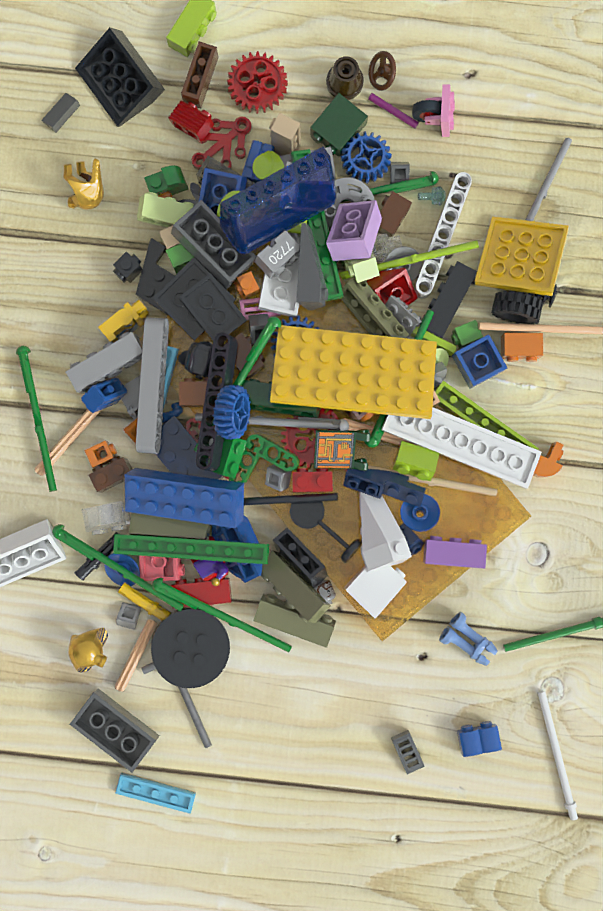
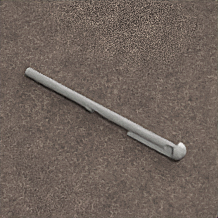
(549, 178)
(303, 422)

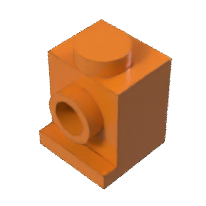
(246, 286)
(94, 453)

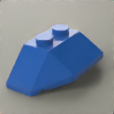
(242, 533)

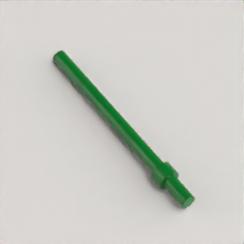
(596, 623)

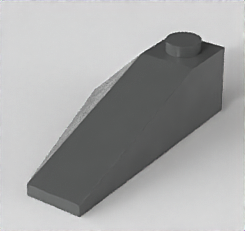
(311, 282)

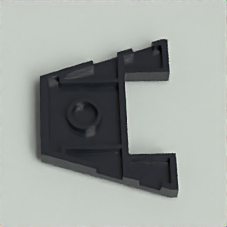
(153, 276)

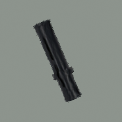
(90, 565)

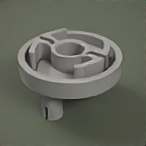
(352, 195)

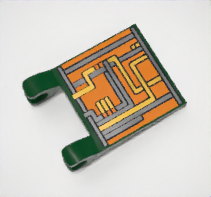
(337, 449)

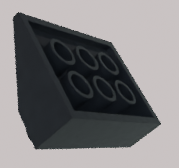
(119, 77)

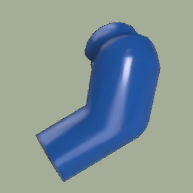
(177, 410)

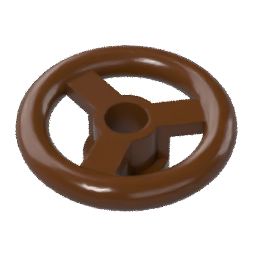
(385, 70)

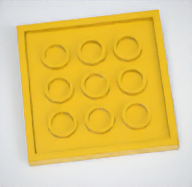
(522, 255)

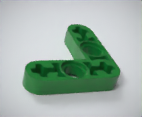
(262, 451)

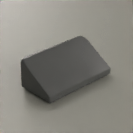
(61, 112)

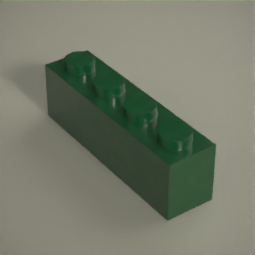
(260, 395)

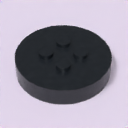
(190, 648)

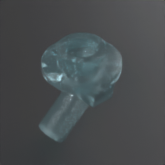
(437, 195)

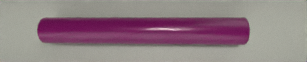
(393, 110)

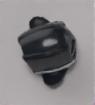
(197, 359)

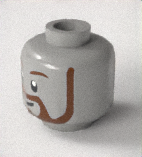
(326, 590)

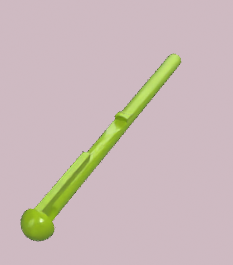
(421, 257)

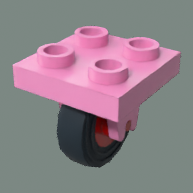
(437, 110)

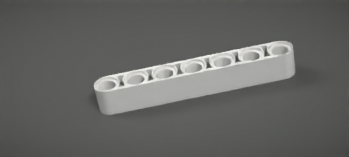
(445, 227)

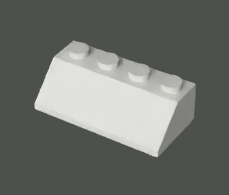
(28, 552)

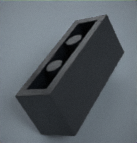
(300, 557)

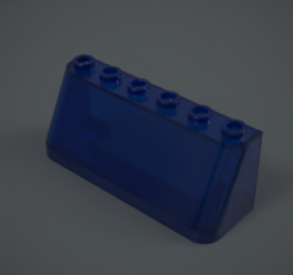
(279, 202)

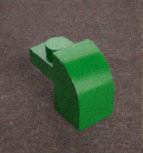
(169, 179)

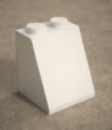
(375, 588)

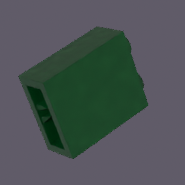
(338, 124)

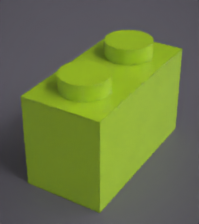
(416, 461)

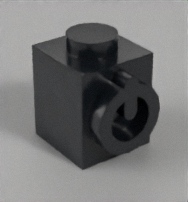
(127, 267)

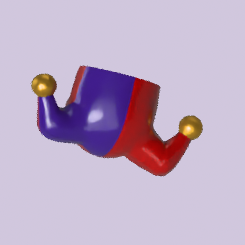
(210, 569)

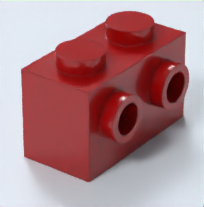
(312, 481)

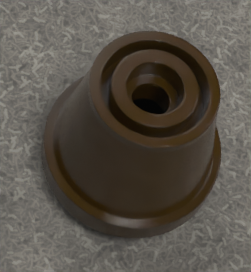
(346, 84)

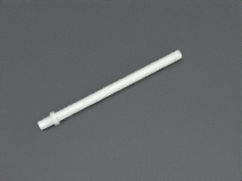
(570, 804)

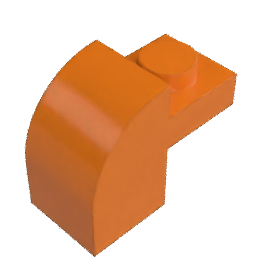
(547, 465)

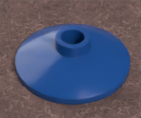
(429, 509)
(125, 561)

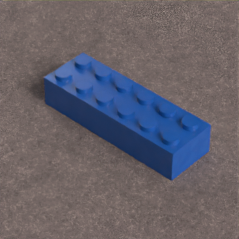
(184, 497)

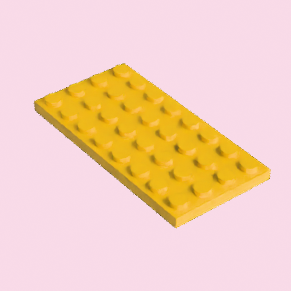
(354, 372)

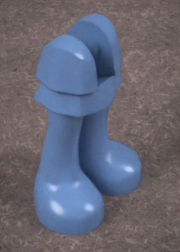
(459, 623)

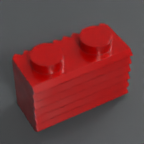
(191, 120)

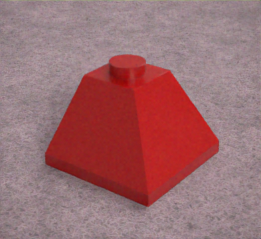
(394, 283)

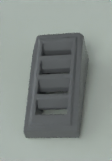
(403, 737)

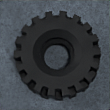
(517, 307)

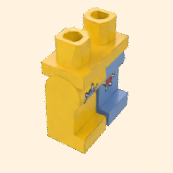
(124, 321)

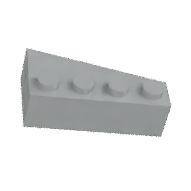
(106, 362)

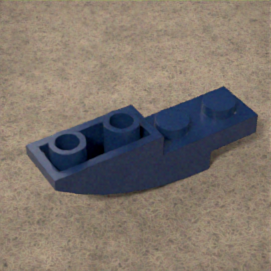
(379, 482)

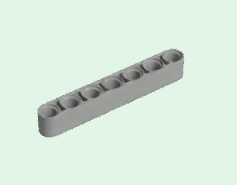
(152, 385)

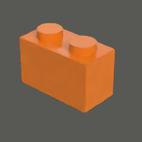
(522, 346)

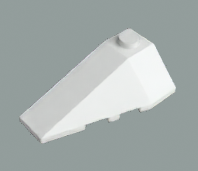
(381, 535)

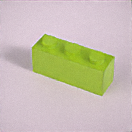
(191, 26)

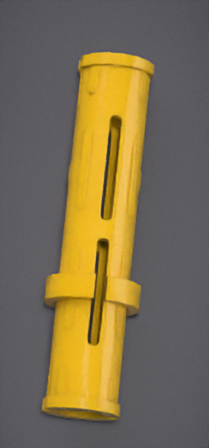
(153, 608)

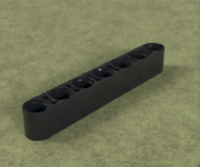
(215, 373)

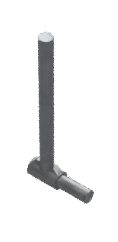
(191, 708)

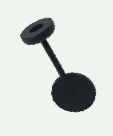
(310, 514)

